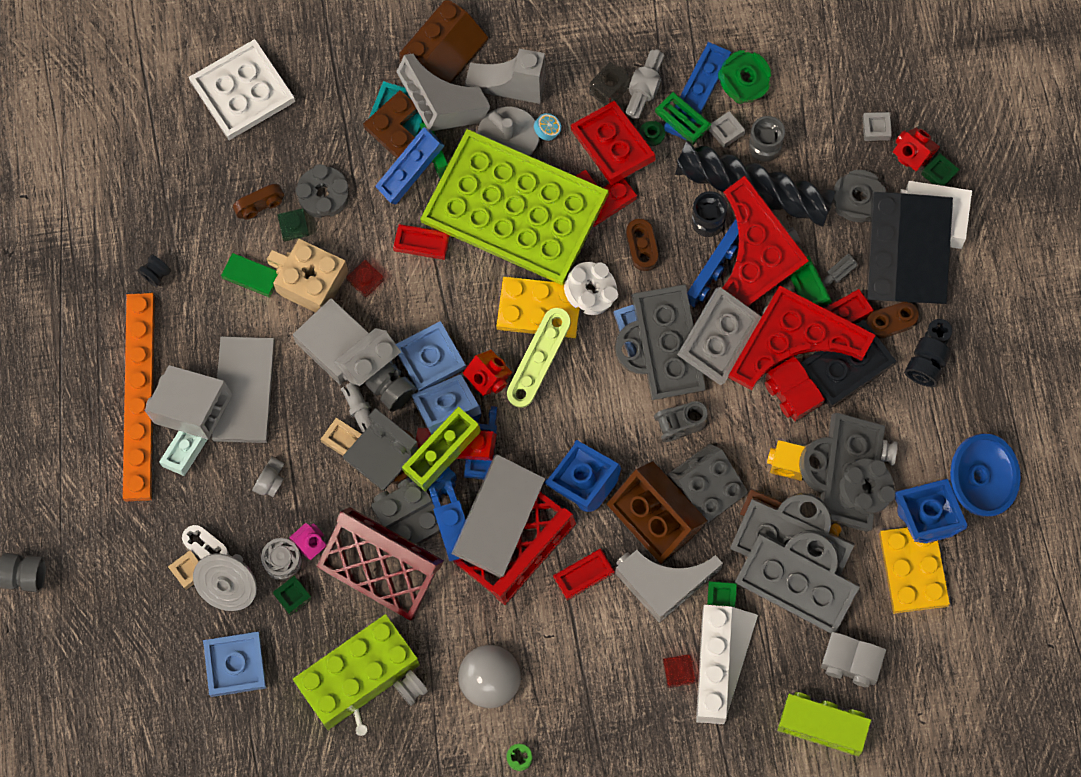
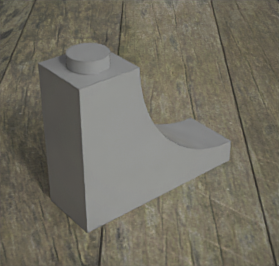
(516, 79)
(440, 102)
(662, 587)

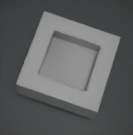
(877, 126)
(726, 129)

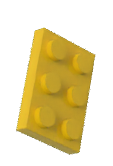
(526, 303)
(913, 572)

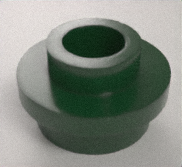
(652, 140)

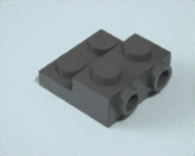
(407, 512)

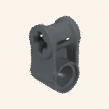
(679, 420)

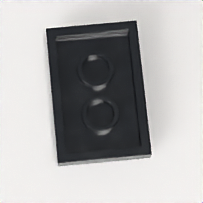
(842, 375)

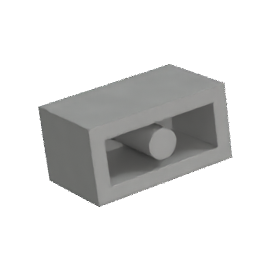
(367, 356)

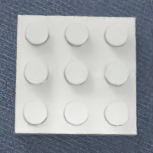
(242, 89)

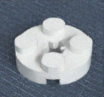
(600, 278)

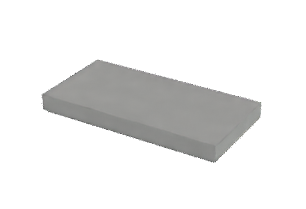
(248, 372)
(498, 516)

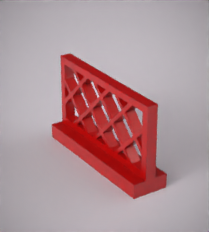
(532, 556)

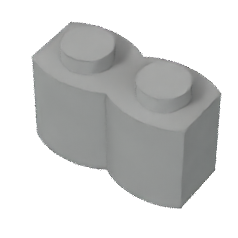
(853, 659)

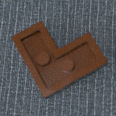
(388, 123)

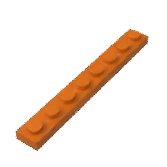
(138, 389)

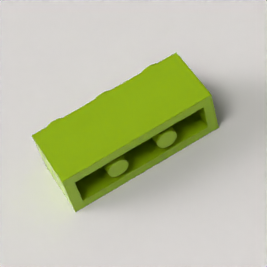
(441, 448)
(824, 724)

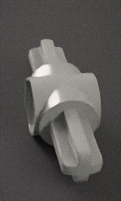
(644, 84)

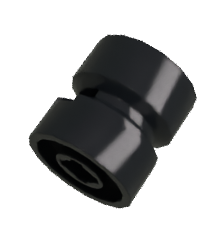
(709, 214)
(928, 360)

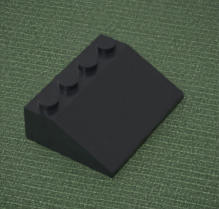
(909, 248)

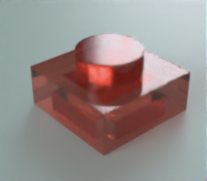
(365, 278)
(679, 671)

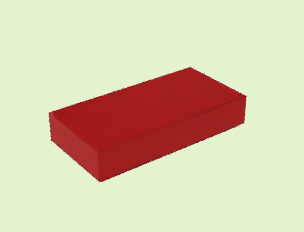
(421, 242)
(583, 574)

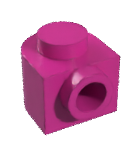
(308, 540)

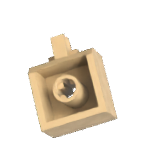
(307, 262)

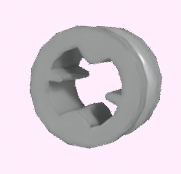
(889, 452)

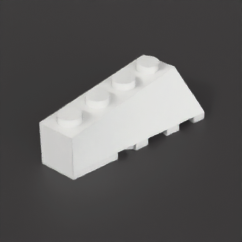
(723, 648)

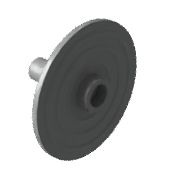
(511, 128)
(225, 582)

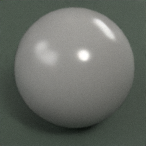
(489, 676)

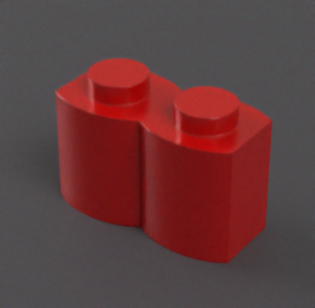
(794, 389)

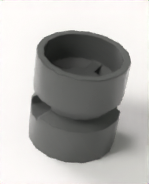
(766, 138)
(393, 388)
(21, 572)

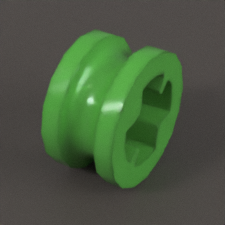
(523, 749)

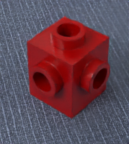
(915, 148)
(487, 373)

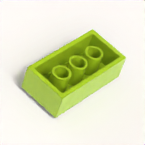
(356, 672)

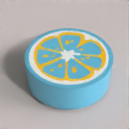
(547, 126)

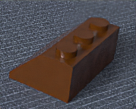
(446, 41)
(656, 511)

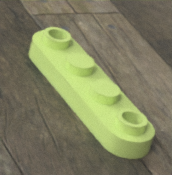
(538, 357)

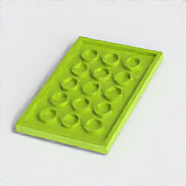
(514, 207)

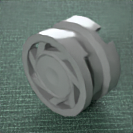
(281, 559)

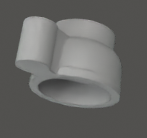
(269, 480)

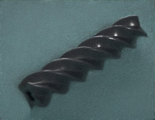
(777, 189)

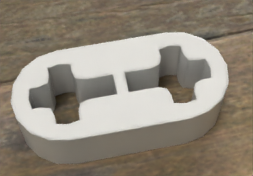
(209, 542)

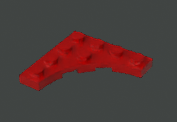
(765, 247)
(792, 328)

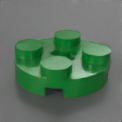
(732, 82)

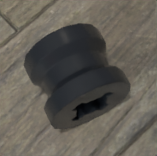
(154, 270)

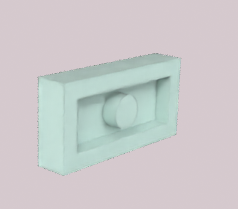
(182, 452)

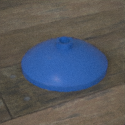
(995, 475)

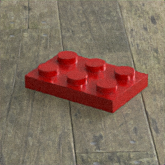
(613, 142)

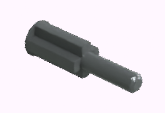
(840, 270)

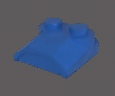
(585, 477)
(930, 511)

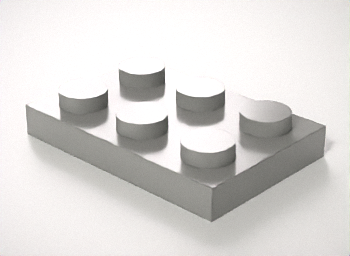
(719, 336)

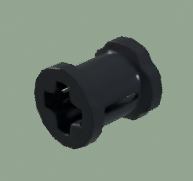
(944, 330)

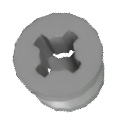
(410, 688)

